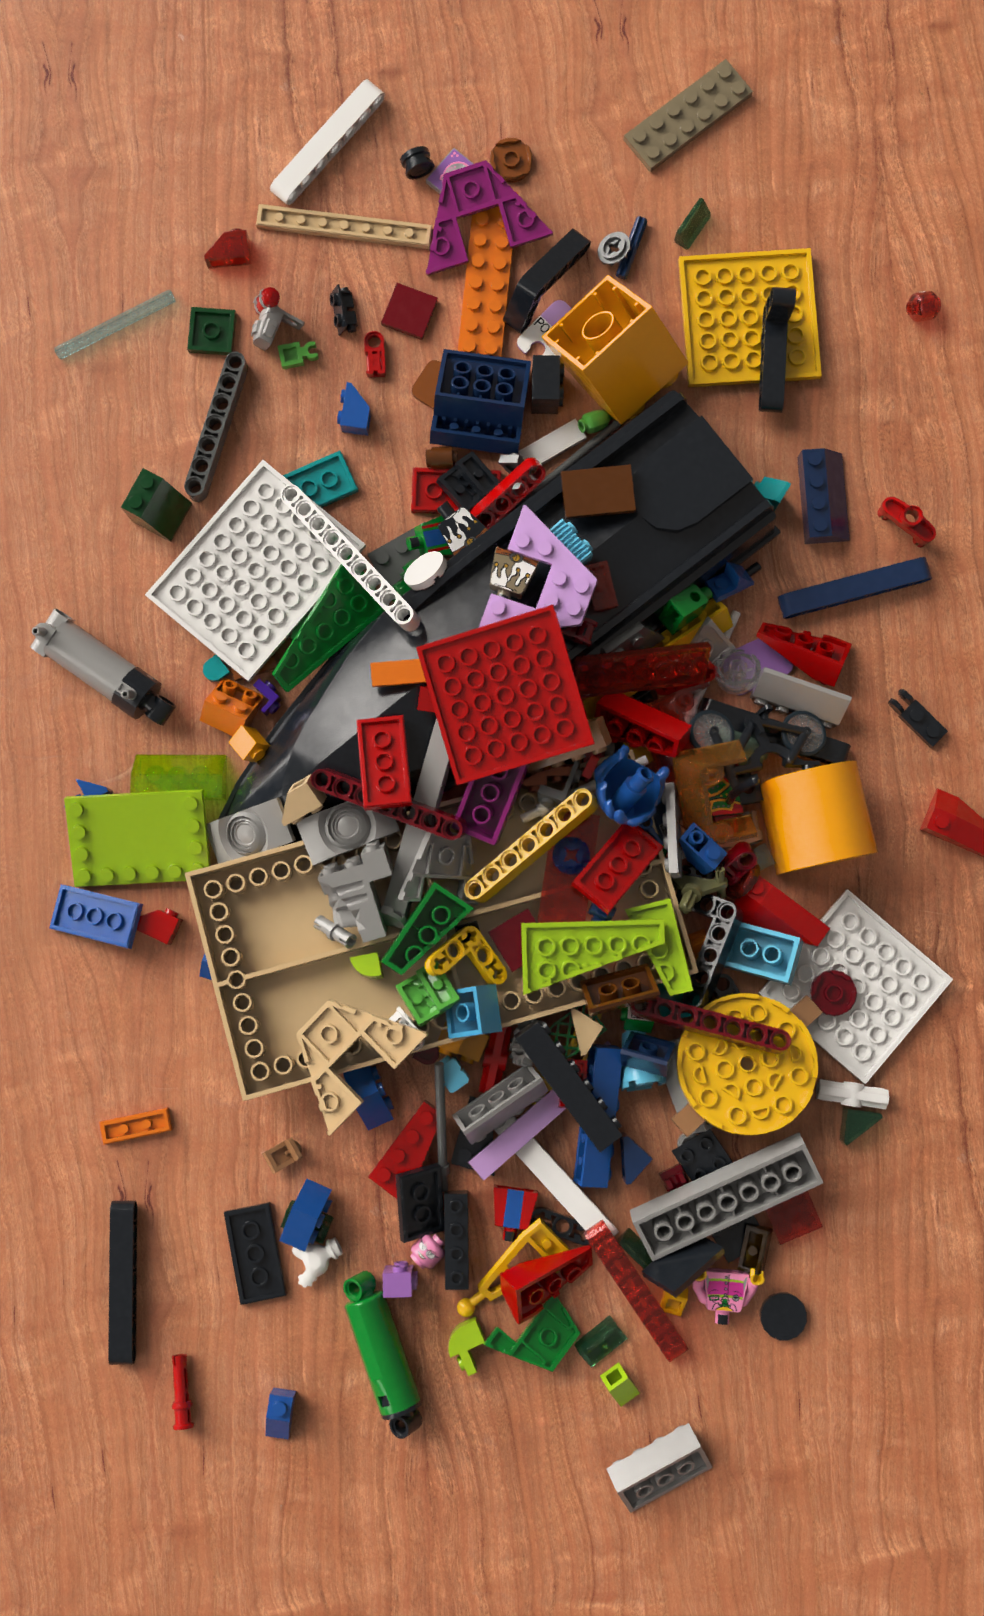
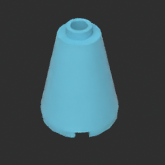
(637, 1079)

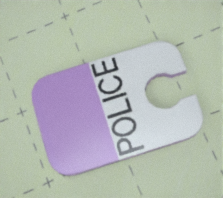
(541, 325)

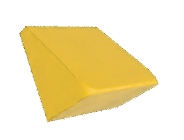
(673, 1304)

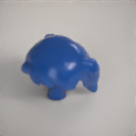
(628, 789)

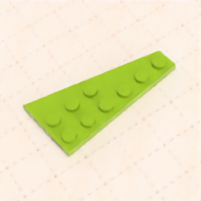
(571, 948)

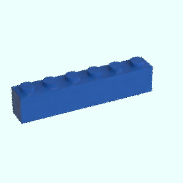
(604, 1074)

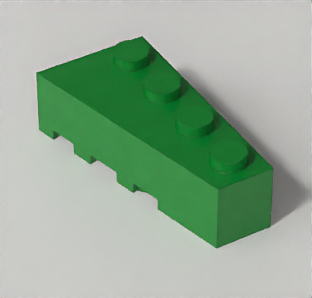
(428, 923)

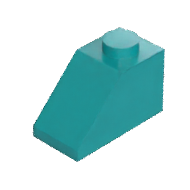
(772, 489)

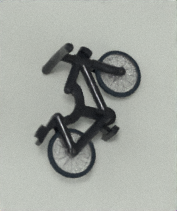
(800, 732)

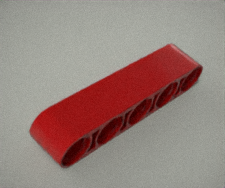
(511, 497)

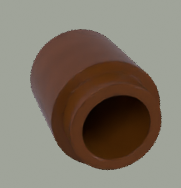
(441, 457)

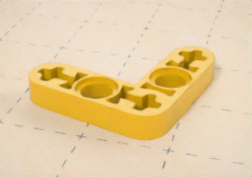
(470, 949)

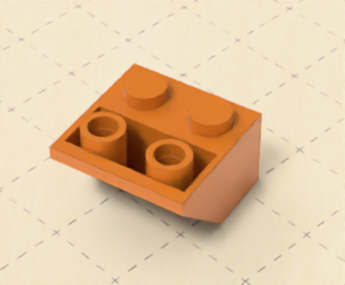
(230, 706)

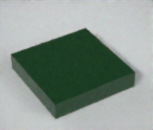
(211, 331)

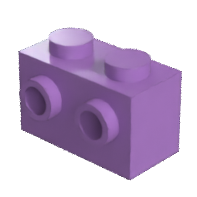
(399, 1280)

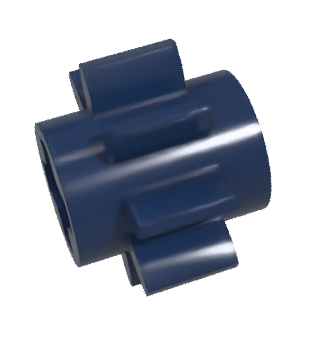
(599, 915)

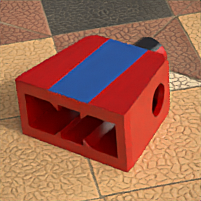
(513, 1209)

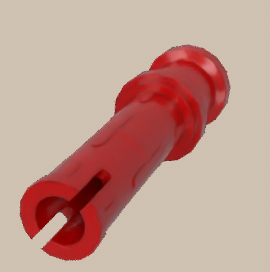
(182, 1403)

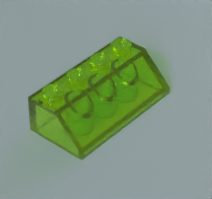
(180, 772)

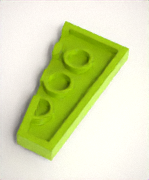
(670, 956)

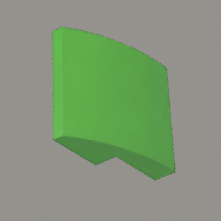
(427, 995)

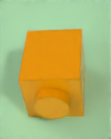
(249, 744)

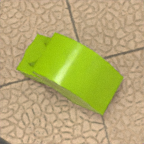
(462, 1339)

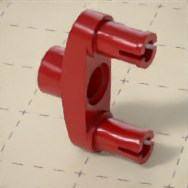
(896, 510)

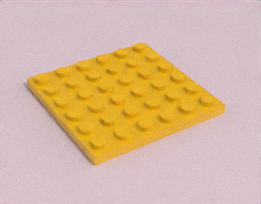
(724, 315)

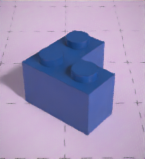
(376, 1107)
(306, 1215)

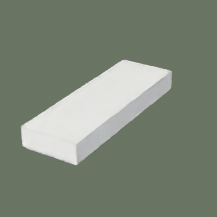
(554, 443)

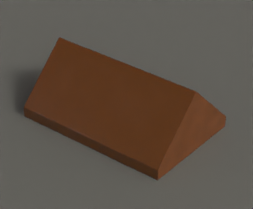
(619, 989)

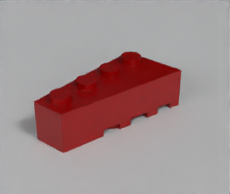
(642, 725)

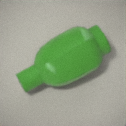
(594, 421)

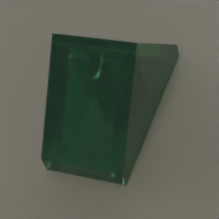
(855, 1123)

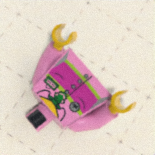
(726, 1290)

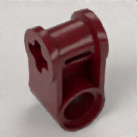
(576, 633)
(738, 866)

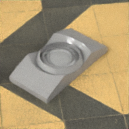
(342, 830)
(249, 831)

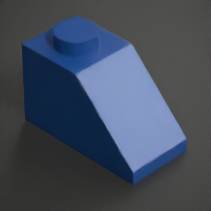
(280, 1413)

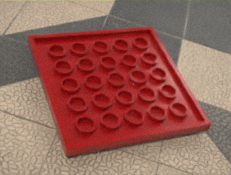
(505, 695)

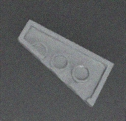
(673, 863)

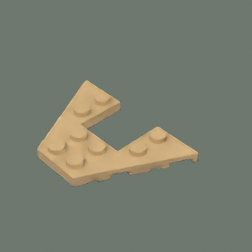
(330, 1035)

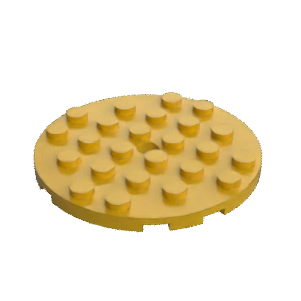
(744, 1099)

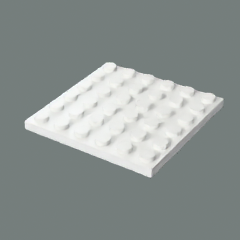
(891, 983)

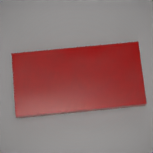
(429, 495)
(384, 762)
(617, 866)

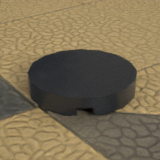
(783, 1316)

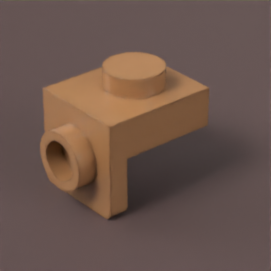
(283, 1154)

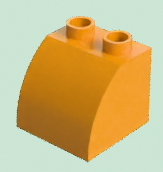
(616, 349)

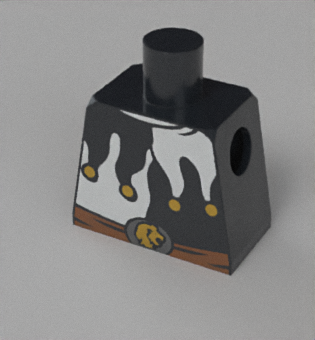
(459, 527)

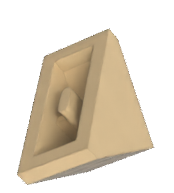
(585, 1029)

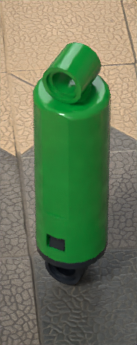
(382, 1354)

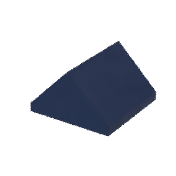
(647, 1053)
(633, 1158)

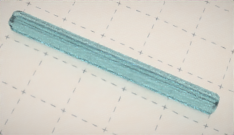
(114, 324)

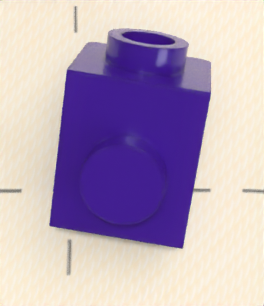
(268, 691)

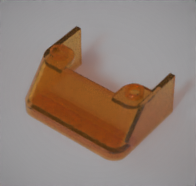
(693, 773)

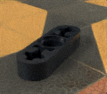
(547, 1213)

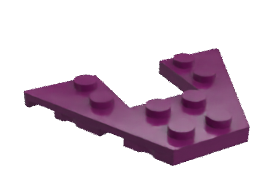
(471, 192)

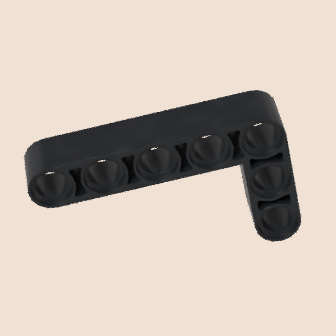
(543, 277)
(773, 348)
(712, 944)

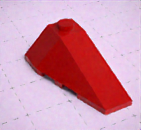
(774, 910)

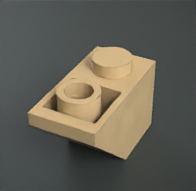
(301, 800)

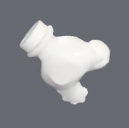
(317, 1260)

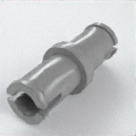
(335, 932)

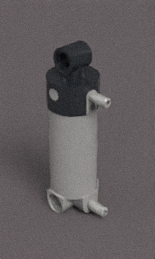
(101, 668)

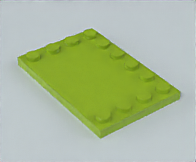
(136, 837)

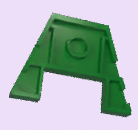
(543, 1340)

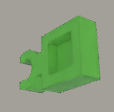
(293, 355)

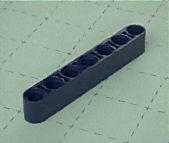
(854, 587)

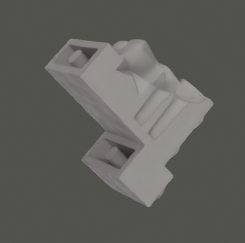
(353, 890)

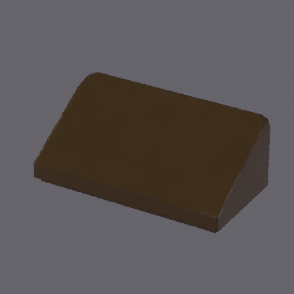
(755, 1248)

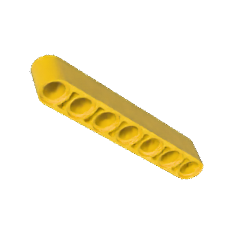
(520, 847)

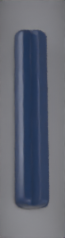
(635, 238)

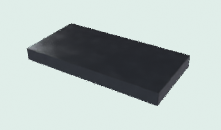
(255, 1253)

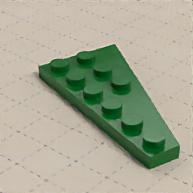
(334, 620)

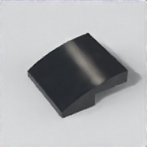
(467, 481)

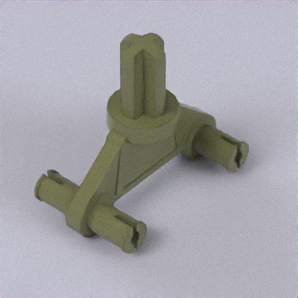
(694, 888)

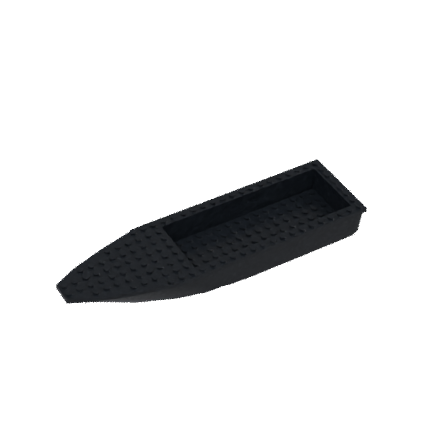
(688, 523)

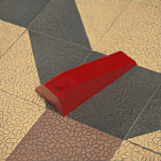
(815, 656)
(954, 822)
(535, 1281)

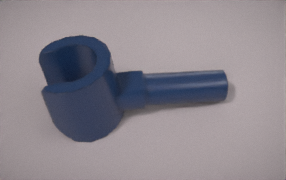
(651, 831)

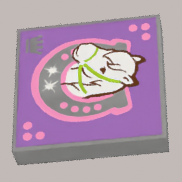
(451, 162)

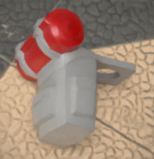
(269, 318)

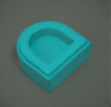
(215, 669)

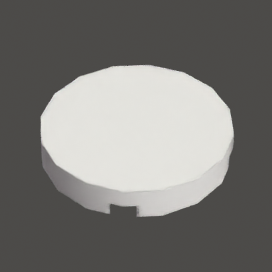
(424, 570)

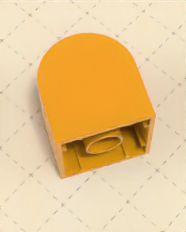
(817, 817)

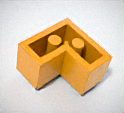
(469, 1048)

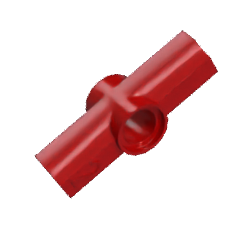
(495, 1059)

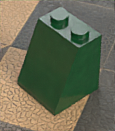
(156, 505)

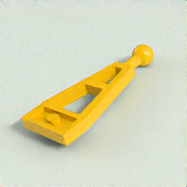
(539, 1236)

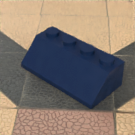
(823, 496)

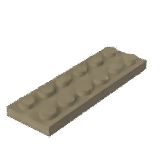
(687, 115)

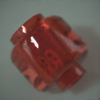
(923, 306)

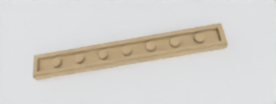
(344, 226)

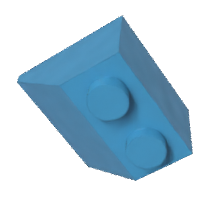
(475, 1012)

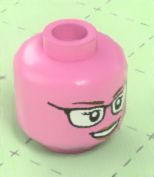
(428, 1251)

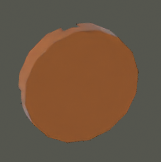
(511, 159)

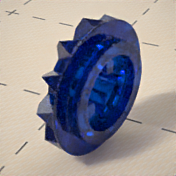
(570, 866)

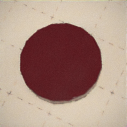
(833, 992)

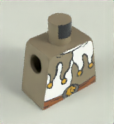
(511, 573)

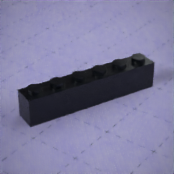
(568, 1085)

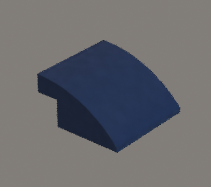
(480, 402)

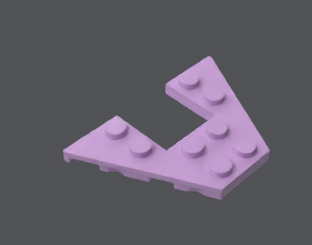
(567, 584)

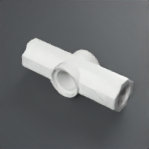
(852, 1094)

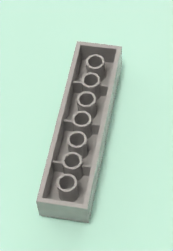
(725, 1196)

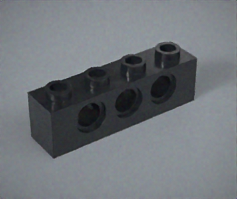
(456, 1240)

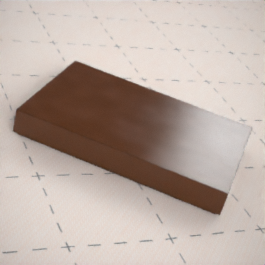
(598, 491)

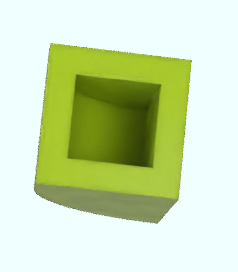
(368, 965)
(619, 1384)

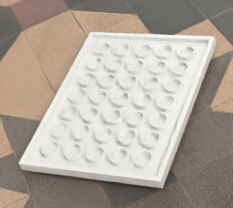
(249, 574)

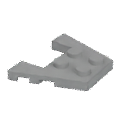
(439, 859)

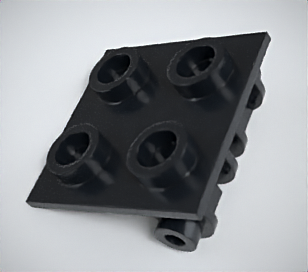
(702, 1155)
(732, 1238)

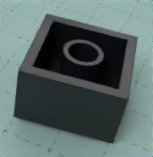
(547, 384)

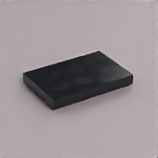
(420, 1202)
(683, 1266)

